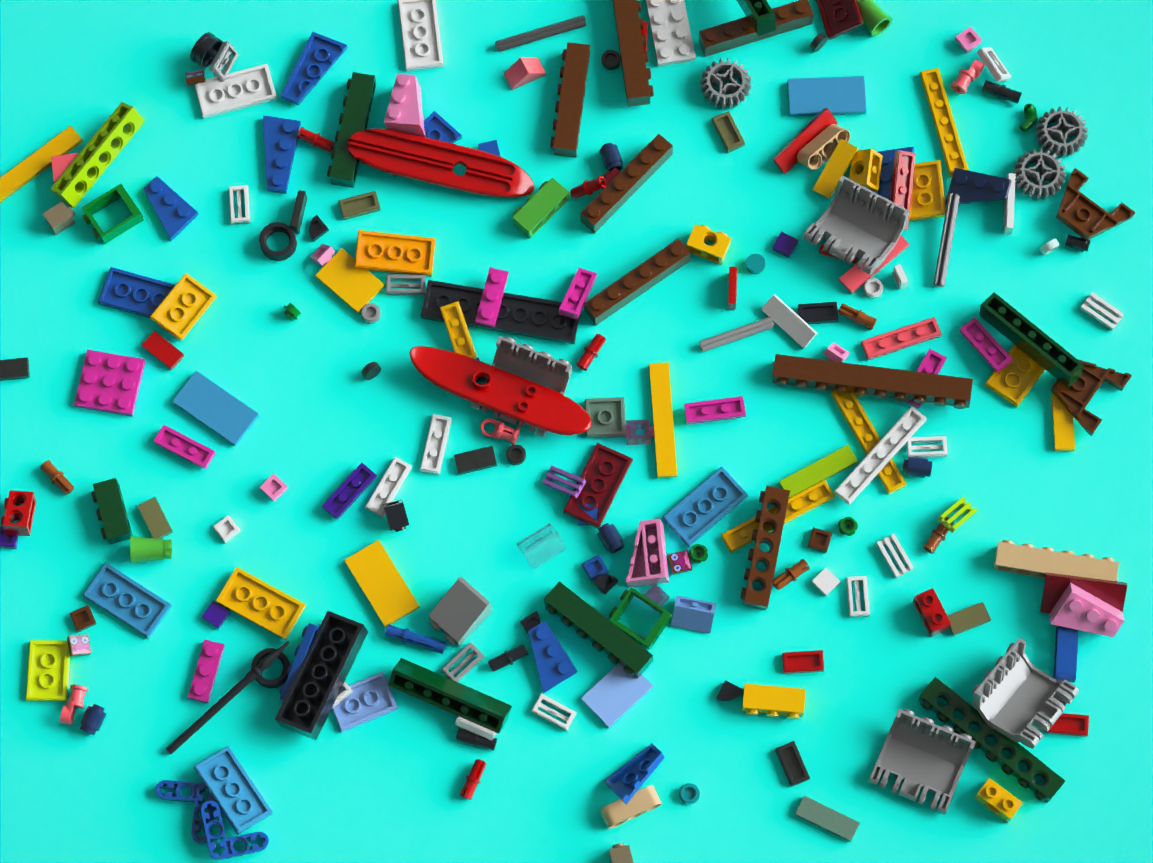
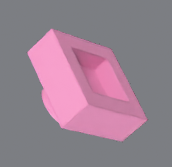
(968, 39)
(322, 254)
(836, 353)
(273, 487)

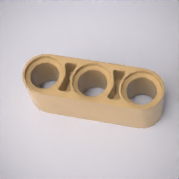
(822, 146)
(639, 804)

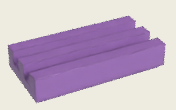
(550, 475)

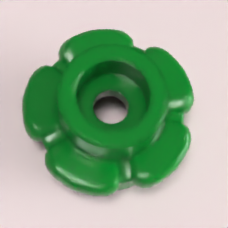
(291, 311)
(847, 521)
(698, 558)

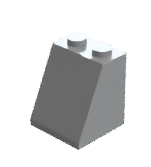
(460, 612)

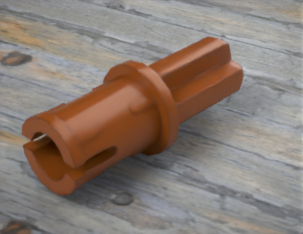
(857, 316)
(57, 477)
(937, 536)
(790, 574)

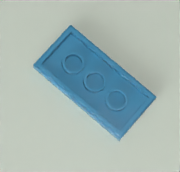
(837, 94)
(215, 408)
(705, 506)
(127, 600)
(232, 790)

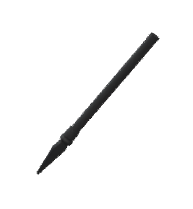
(249, 677)

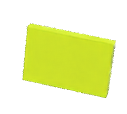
(48, 671)

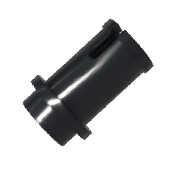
(1077, 243)

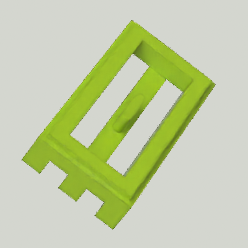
(965, 507)

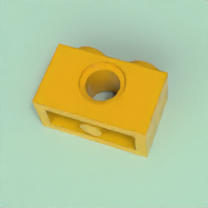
(866, 168)
(713, 252)
(998, 800)

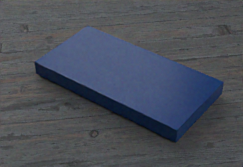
(133, 292)

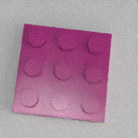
(109, 383)

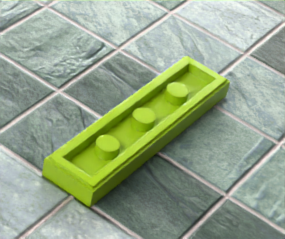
(819, 471)

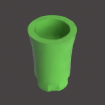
(874, 17)
(149, 549)

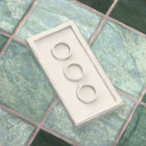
(420, 34)
(237, 92)

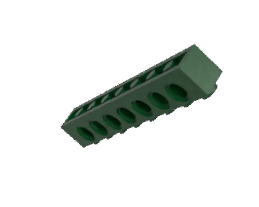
(1019, 754)

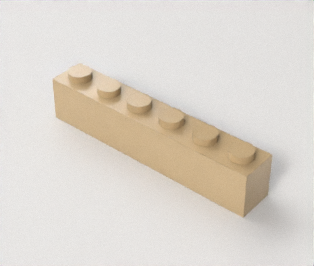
(1035, 562)

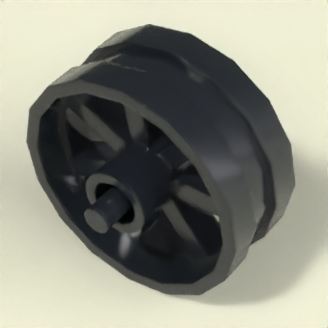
(205, 49)

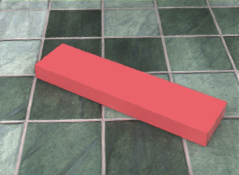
(855, 278)
(901, 338)

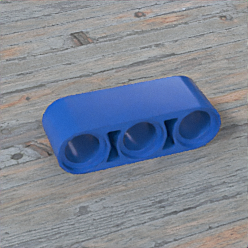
(1065, 654)

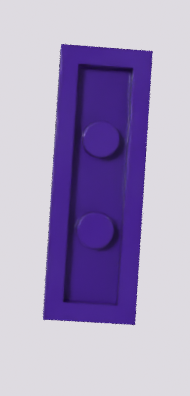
(349, 491)

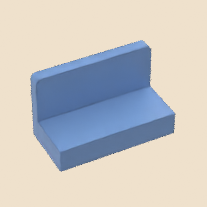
(693, 614)

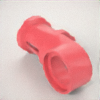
(967, 76)
(501, 431)
(75, 701)

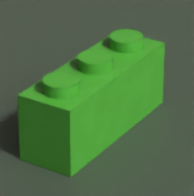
(540, 207)

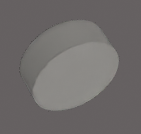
(370, 313)

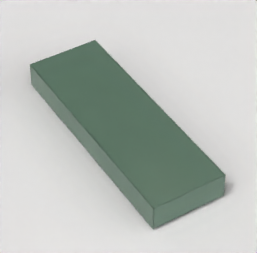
(827, 818)

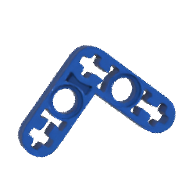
(195, 796)
(227, 844)

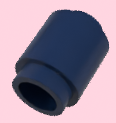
(611, 157)
(917, 467)
(610, 538)
(92, 719)

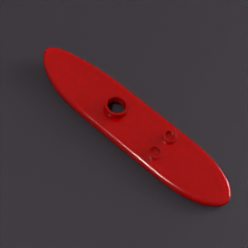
(434, 161)
(503, 393)

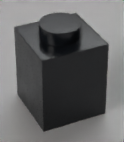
(396, 515)

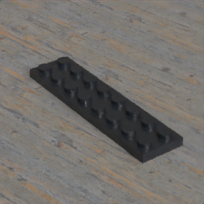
(516, 315)

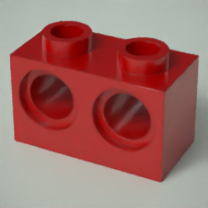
(22, 513)
(931, 612)

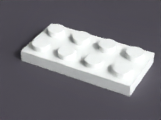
(670, 31)

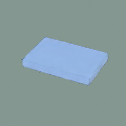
(615, 695)
(368, 702)

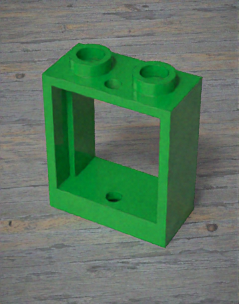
(102, 202)
(657, 629)

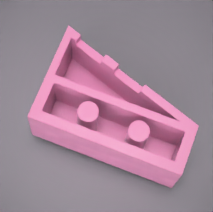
(405, 106)
(649, 555)
(1086, 613)

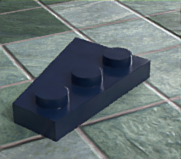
(978, 187)

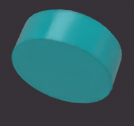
(755, 263)
(689, 794)

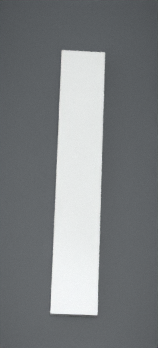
(880, 455)

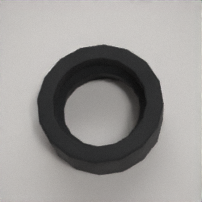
(277, 227)
(275, 682)

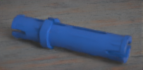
(419, 640)

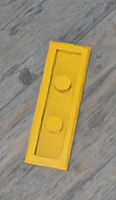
(835, 168)
(458, 329)
(1062, 426)

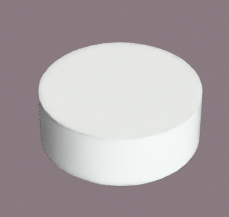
(873, 288)

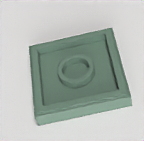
(606, 417)

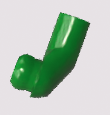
(1030, 117)

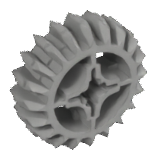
(713, 75)
(1047, 135)
(1054, 172)

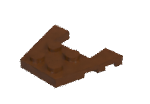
(1083, 214)
(1083, 389)

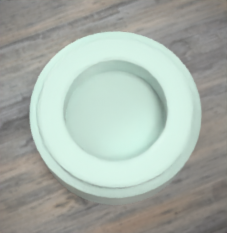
(1049, 247)

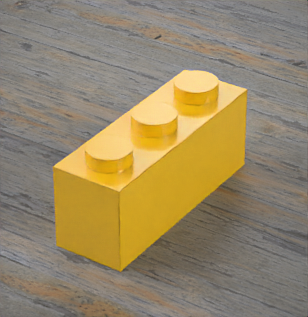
(773, 701)

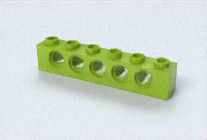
(97, 154)

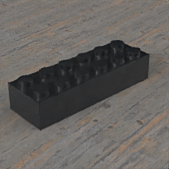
(321, 675)

